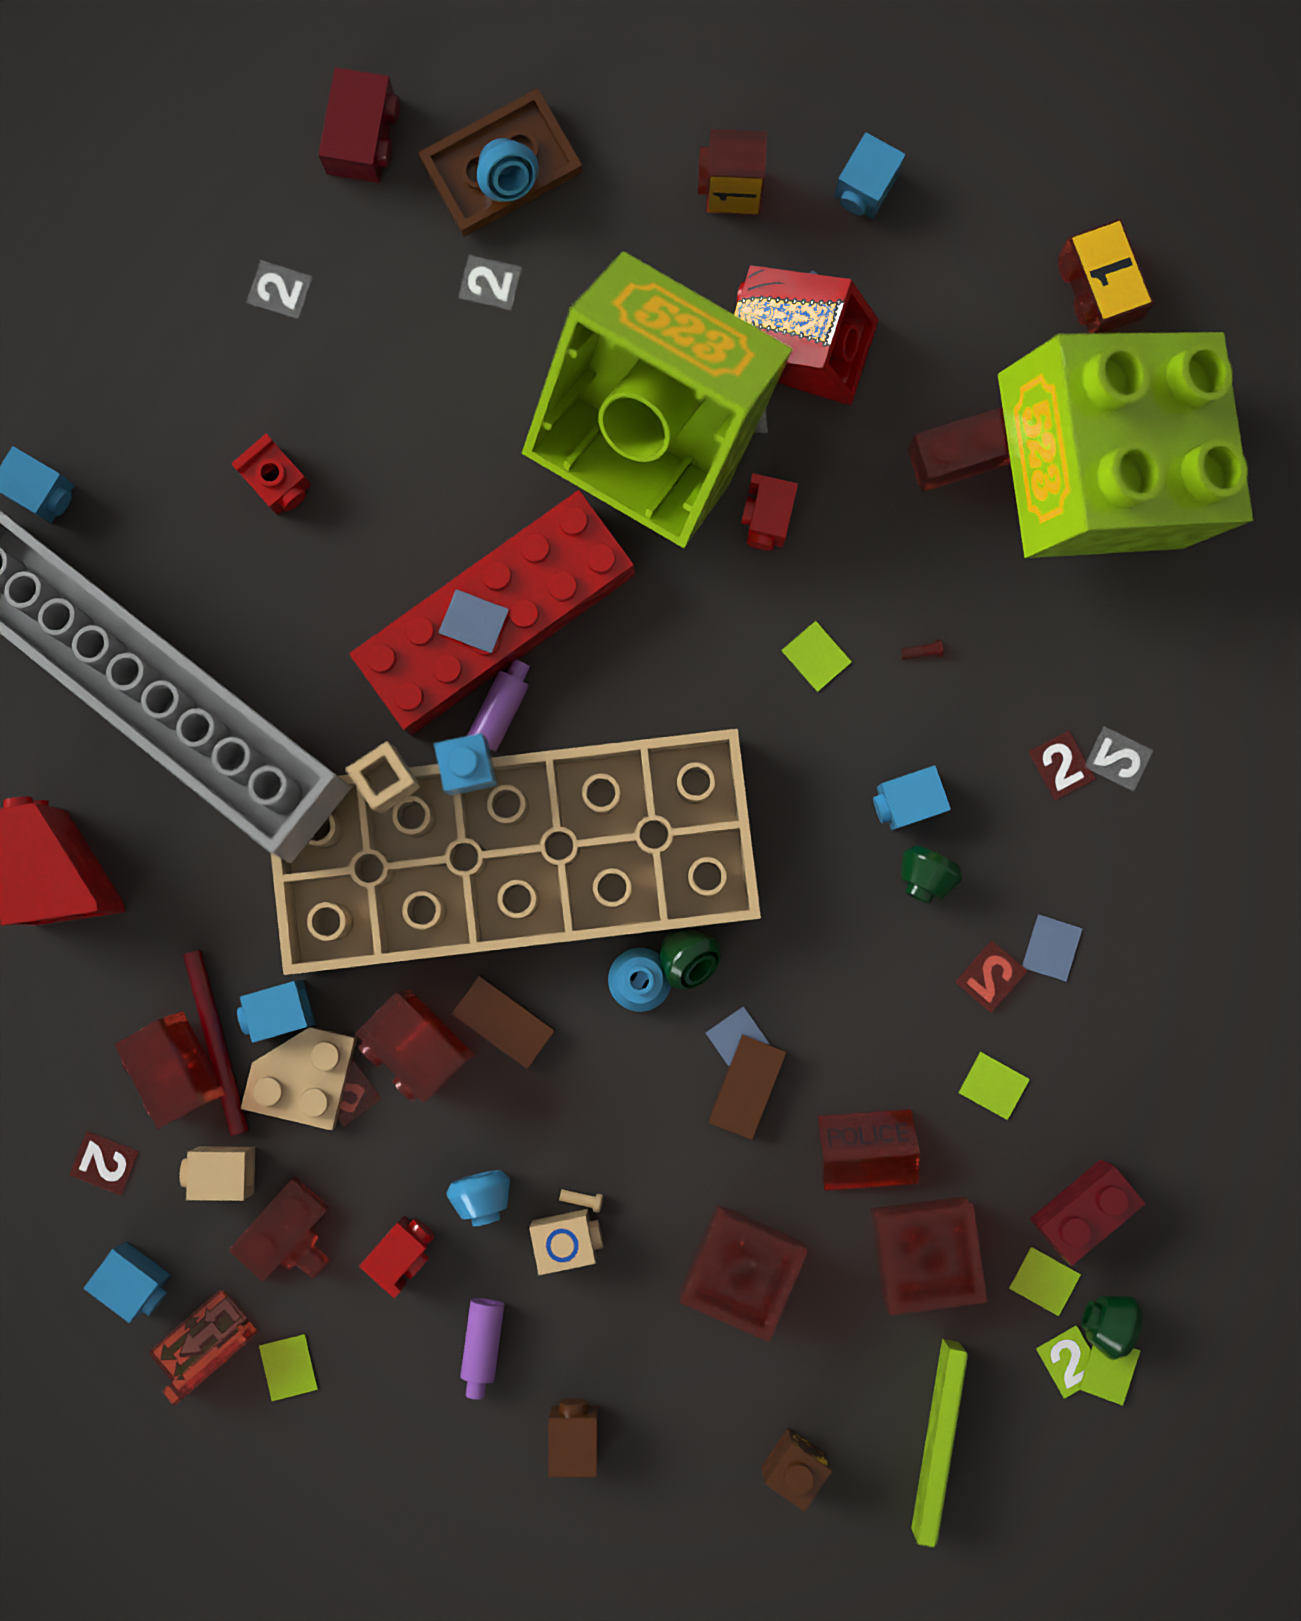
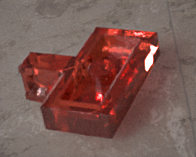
(284, 1234)

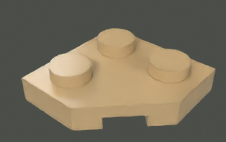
(302, 1078)

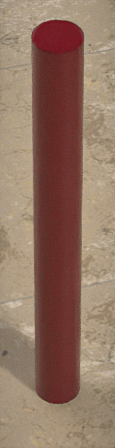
(215, 1041)

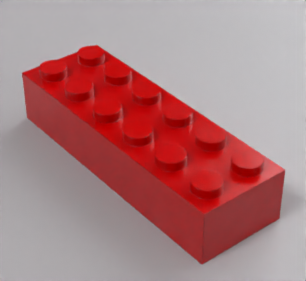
(539, 574)

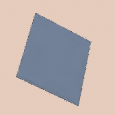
(473, 621)
(1052, 947)
(728, 1033)

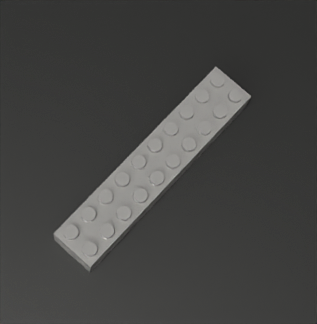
(161, 698)

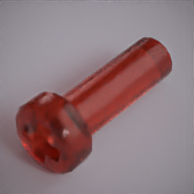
(923, 650)

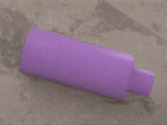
(501, 704)
(481, 1345)

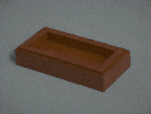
(503, 1022)
(747, 1086)

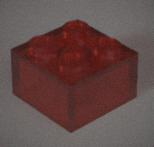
(413, 1046)
(928, 1255)
(742, 1273)

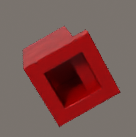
(259, 462)
(769, 511)
(399, 1254)

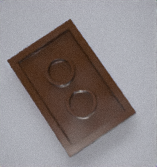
(454, 160)

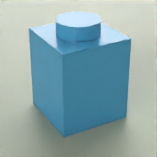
(868, 176)
(34, 485)
(465, 764)
(911, 798)
(275, 1011)
(128, 1283)

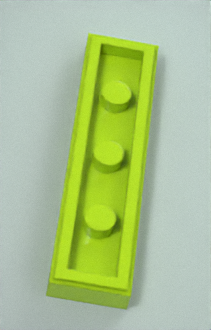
(939, 1442)

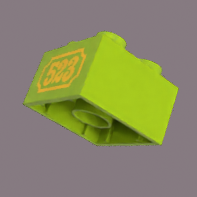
(653, 398)
(1124, 443)

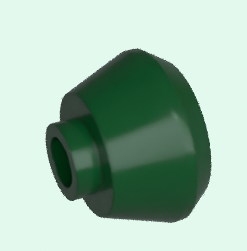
(928, 874)
(689, 958)
(1113, 1324)

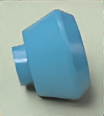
(506, 170)
(631, 993)
(480, 1196)

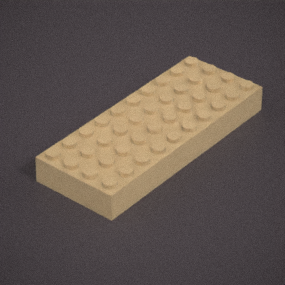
(548, 856)

